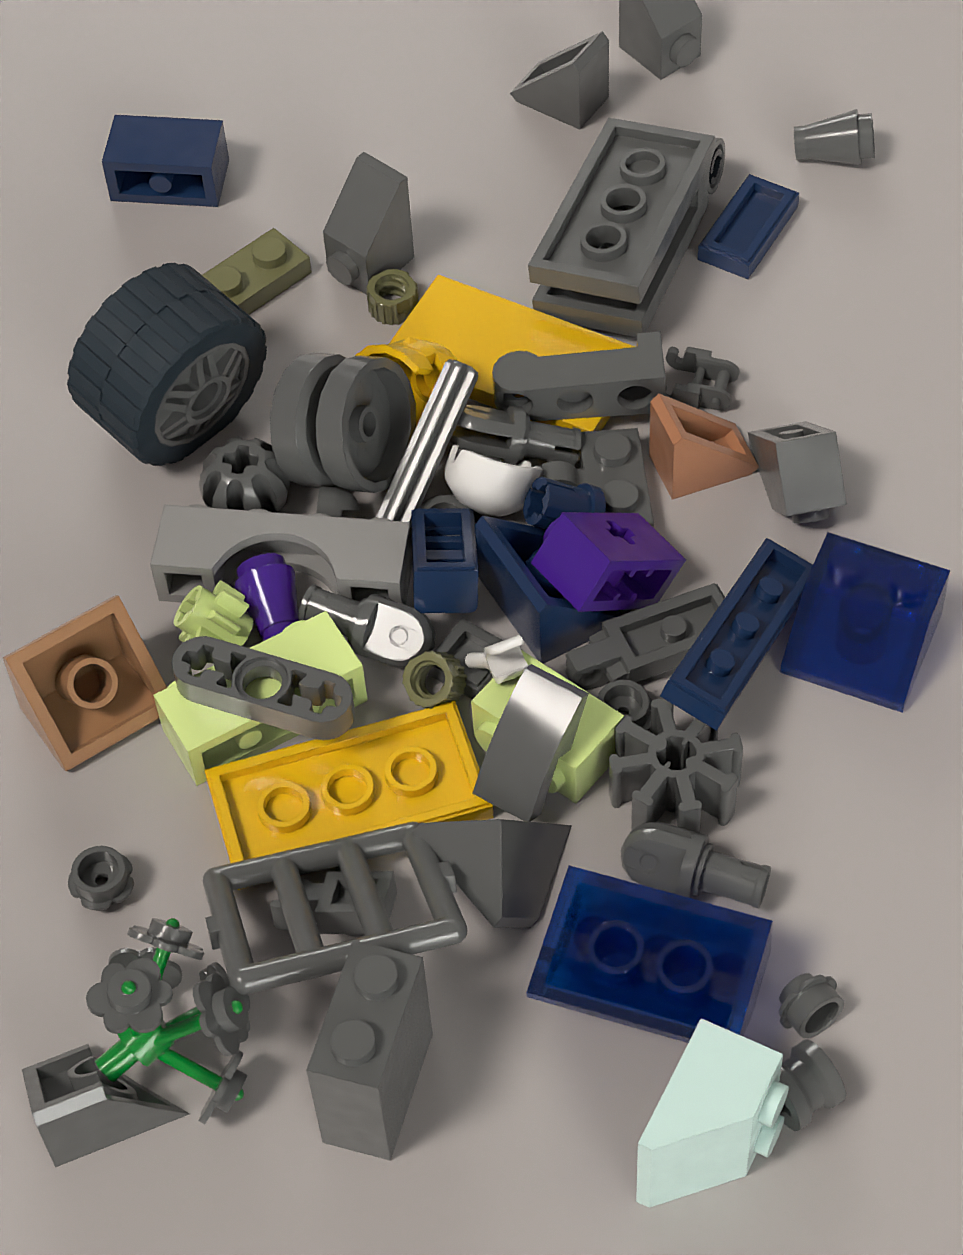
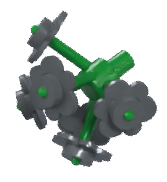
(131, 1003)

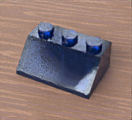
(650, 957)

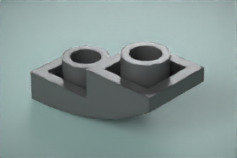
(528, 742)

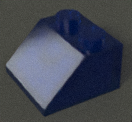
(865, 621)

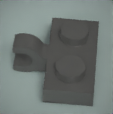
(615, 465)

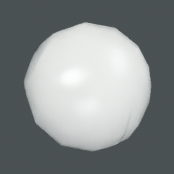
(487, 483)

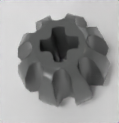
(243, 477)

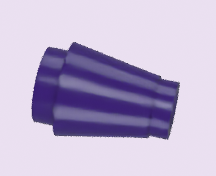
(270, 592)

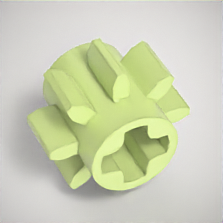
(214, 614)

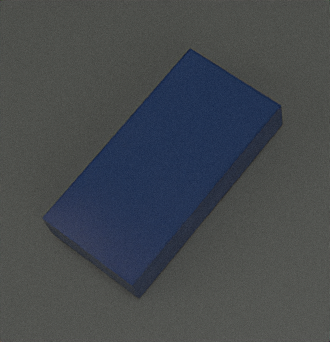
(748, 226)

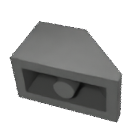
(660, 33)
(369, 224)
(800, 469)

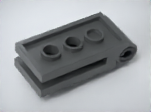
(625, 225)

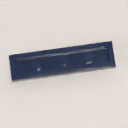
(738, 635)

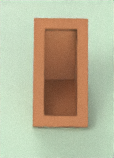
(695, 448)

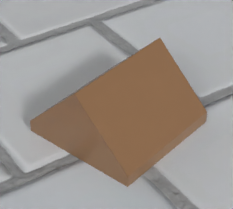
(86, 683)

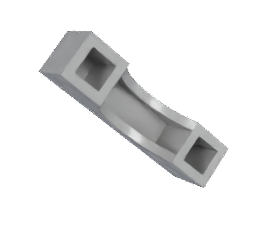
(346, 554)

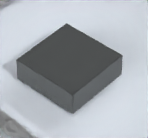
(459, 642)

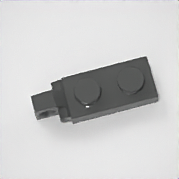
(643, 640)

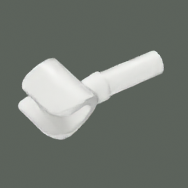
(502, 659)

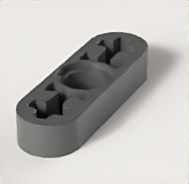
(281, 710)

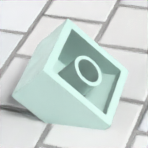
(711, 1116)

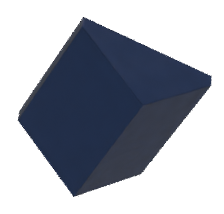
(525, 596)

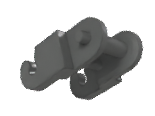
(705, 367)

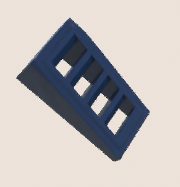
(443, 564)

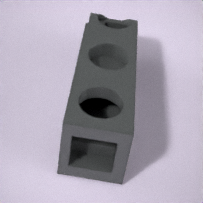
(583, 382)

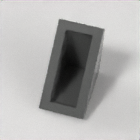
(569, 83)

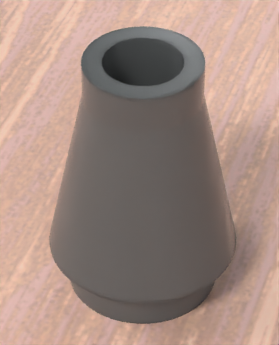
(837, 139)

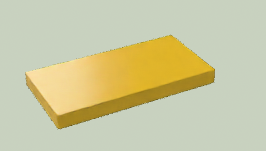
(486, 327)
(353, 784)

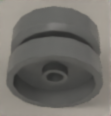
(342, 421)

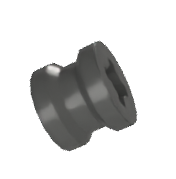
(811, 1084)

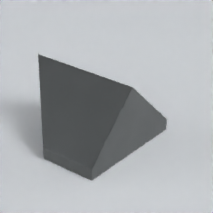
(500, 864)
(84, 1110)

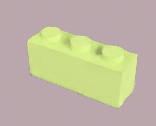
(214, 737)

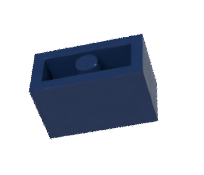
(166, 160)

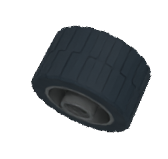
(166, 363)

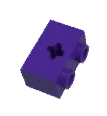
(607, 561)

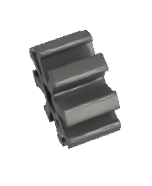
(674, 770)

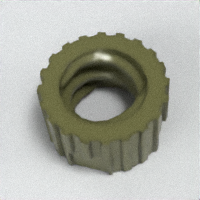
(396, 283)
(417, 670)

